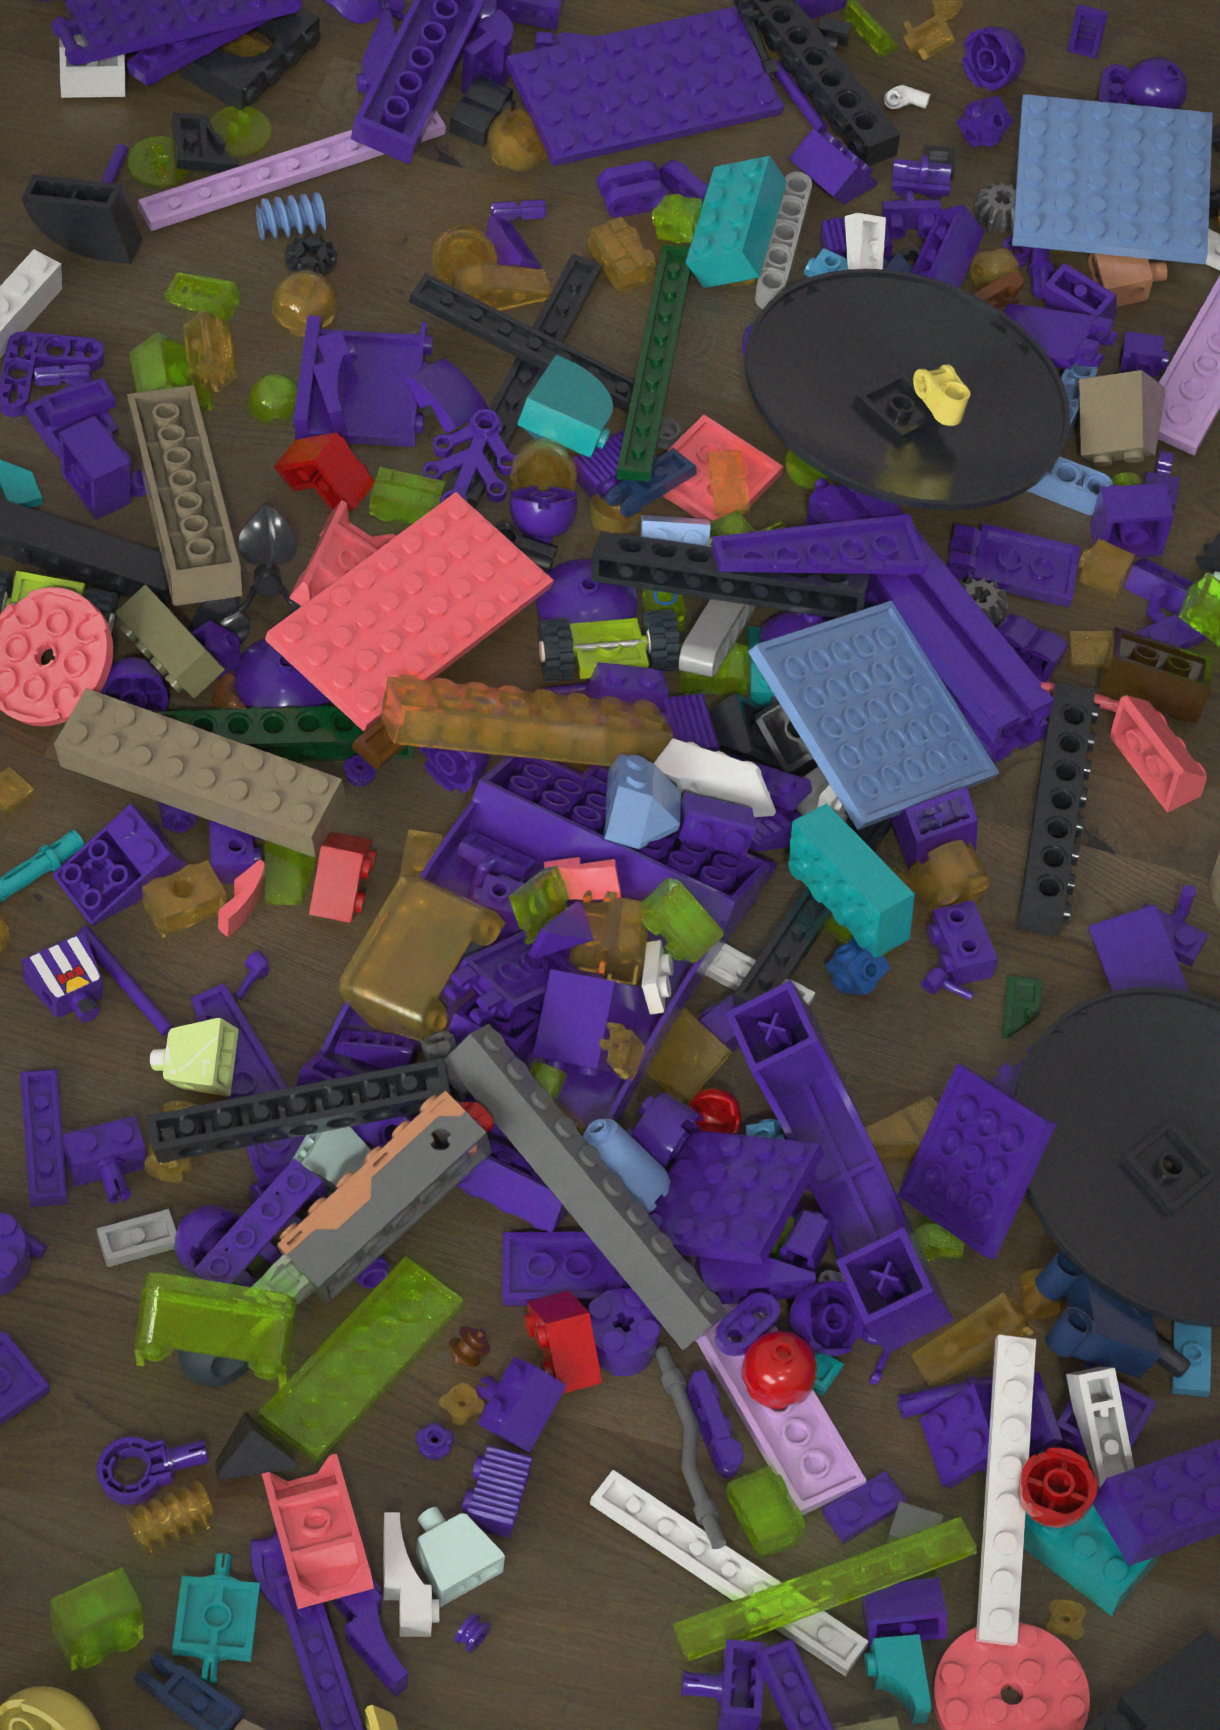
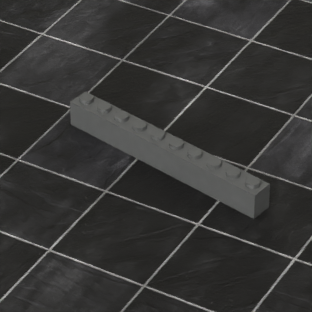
(586, 1186)

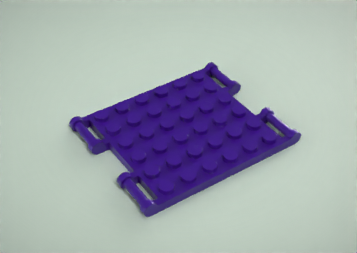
(128, 26)

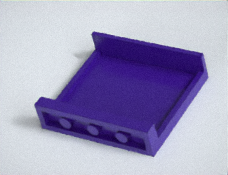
(376, 399)

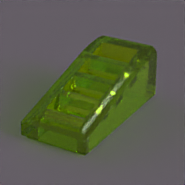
(221, 304)

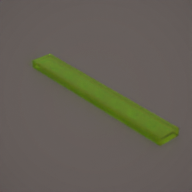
(824, 1588)

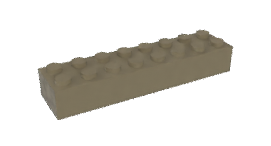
(184, 496)
(200, 772)

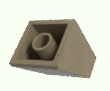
(1120, 417)

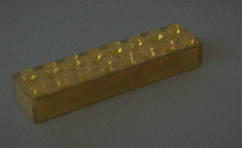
(521, 721)

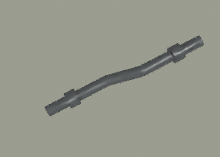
(704, 1508)

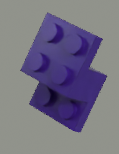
(961, 1427)

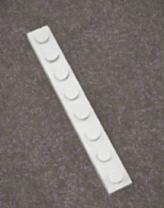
(1003, 1509)
(719, 1567)

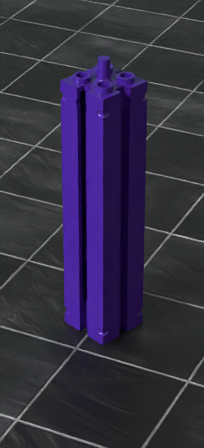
(964, 647)

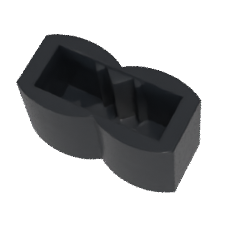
(479, 109)

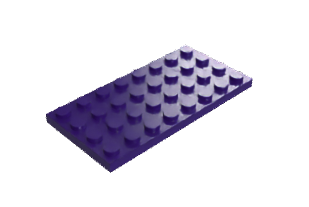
(643, 85)

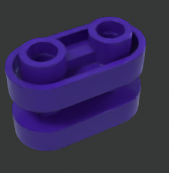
(631, 188)

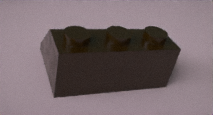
(1157, 672)

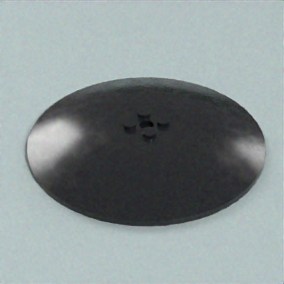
(842, 357)
(1131, 1087)

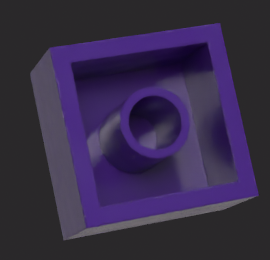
(96, 467)
(1133, 518)

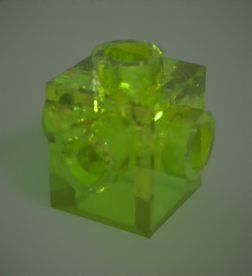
(676, 218)

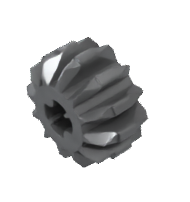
(996, 207)
(988, 598)

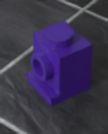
(1143, 353)

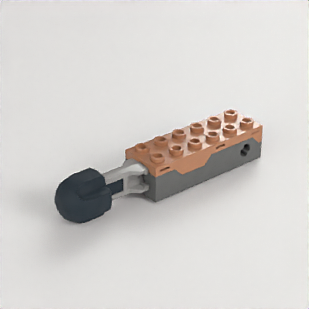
(367, 1213)

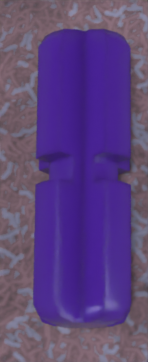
(526, 209)
(54, 375)

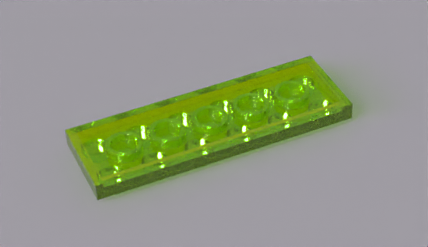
(360, 1359)

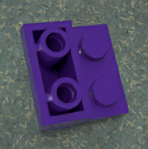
(489, 51)

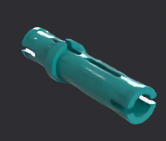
(47, 859)

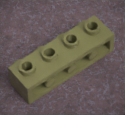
(169, 641)

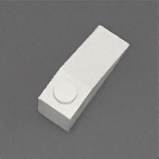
(1101, 1421)

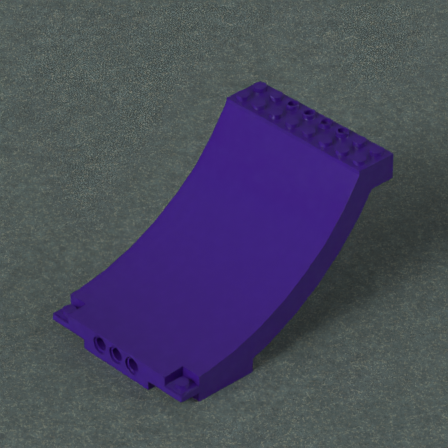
(554, 816)

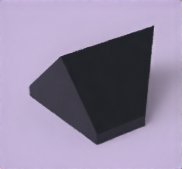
(252, 1452)

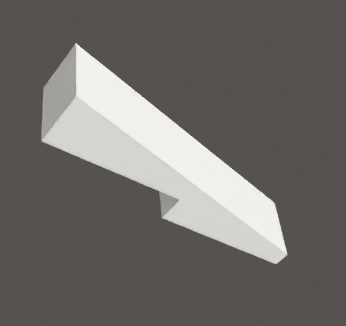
(865, 241)

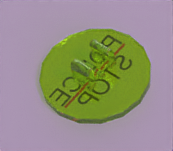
(242, 130)
(154, 163)

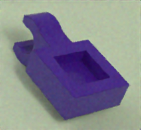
(1162, 476)

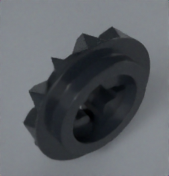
(325, 257)

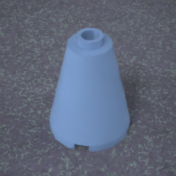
(629, 1161)

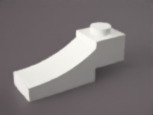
(402, 1583)

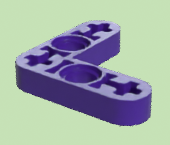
(35, 356)

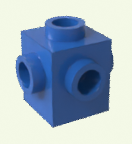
(856, 969)

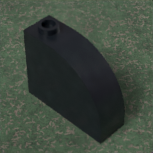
(84, 217)

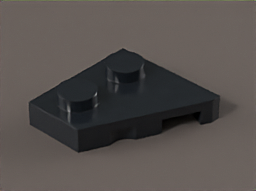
(198, 145)

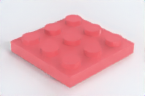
(709, 436)

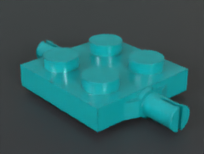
(216, 1618)

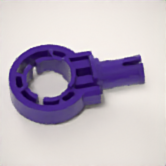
(160, 1462)

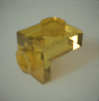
(929, 36)

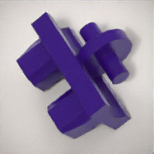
(921, 177)
(910, 214)

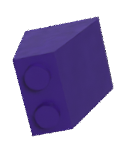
(577, 1017)

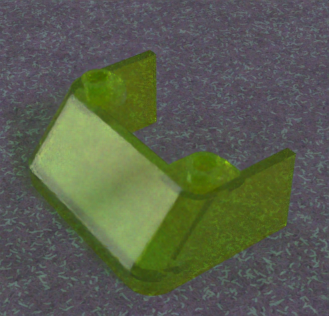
(217, 1322)

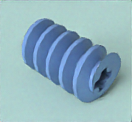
(290, 215)

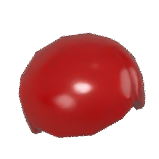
(719, 1110)

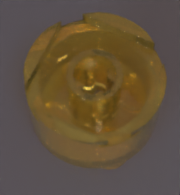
(950, 876)

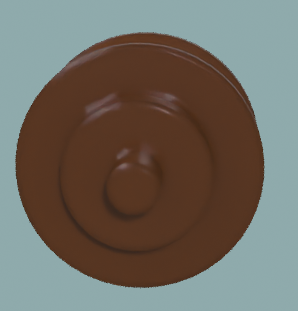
(469, 1346)

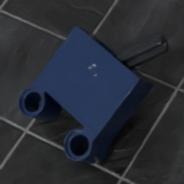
(1102, 1326)

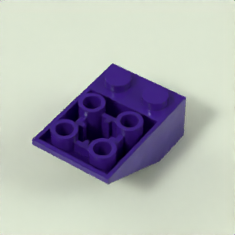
(116, 864)

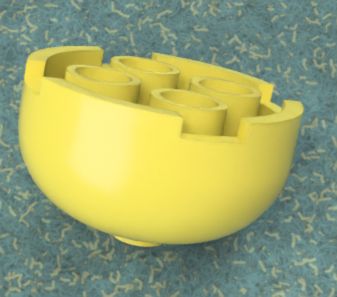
(45, 1710)

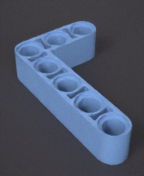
(1069, 481)

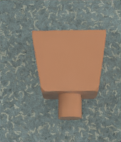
(1126, 276)

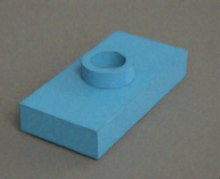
(1195, 1345)

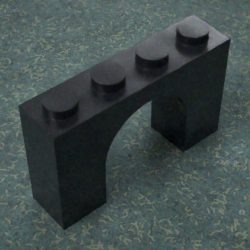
(243, 79)

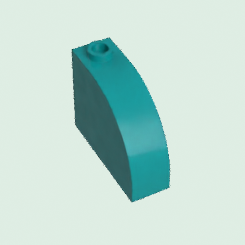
(569, 407)

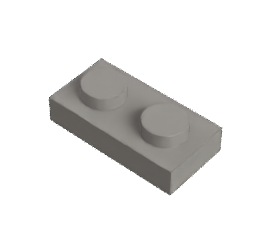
(137, 1237)

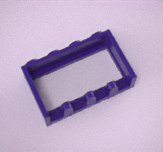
(259, 1225)

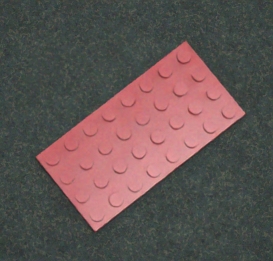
(409, 608)

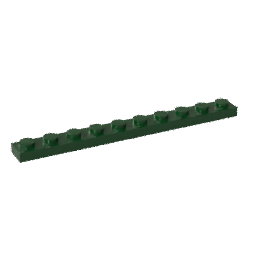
(655, 365)

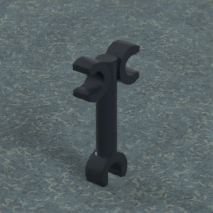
(748, 16)

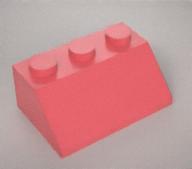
(1157, 753)

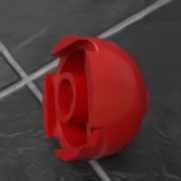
(779, 1369)
(1057, 1487)

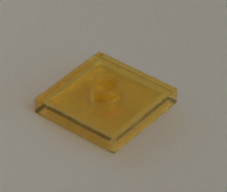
(687, 1057)

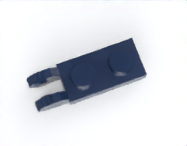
(668, 472)
(190, 1696)

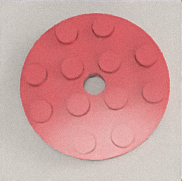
(81, 650)
(1037, 1667)

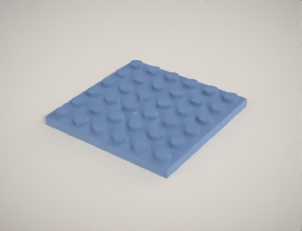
(1113, 179)
(873, 713)

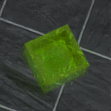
(97, 1619)

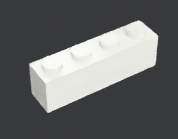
(27, 294)

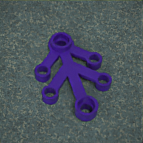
(472, 457)

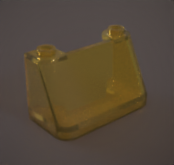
(412, 955)

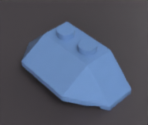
(639, 803)

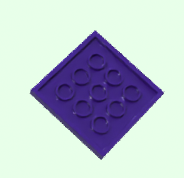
(976, 1160)
(733, 1194)

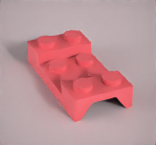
(337, 552)
(318, 1535)

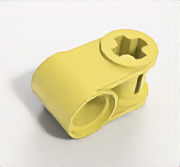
(942, 393)

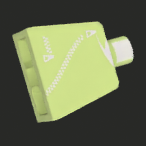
(199, 1057)

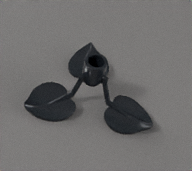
(262, 542)

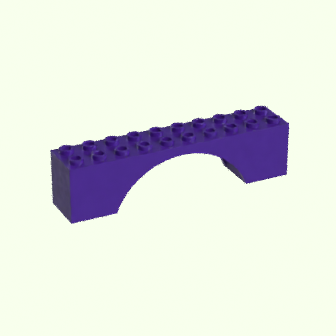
(868, 1224)

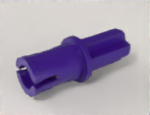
(1040, 270)

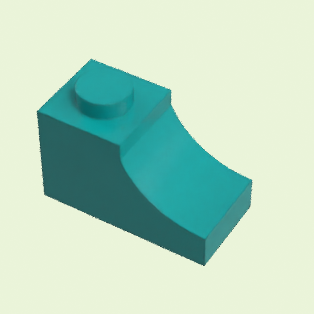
(900, 1669)

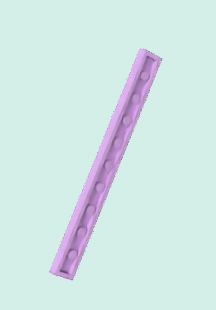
(261, 177)

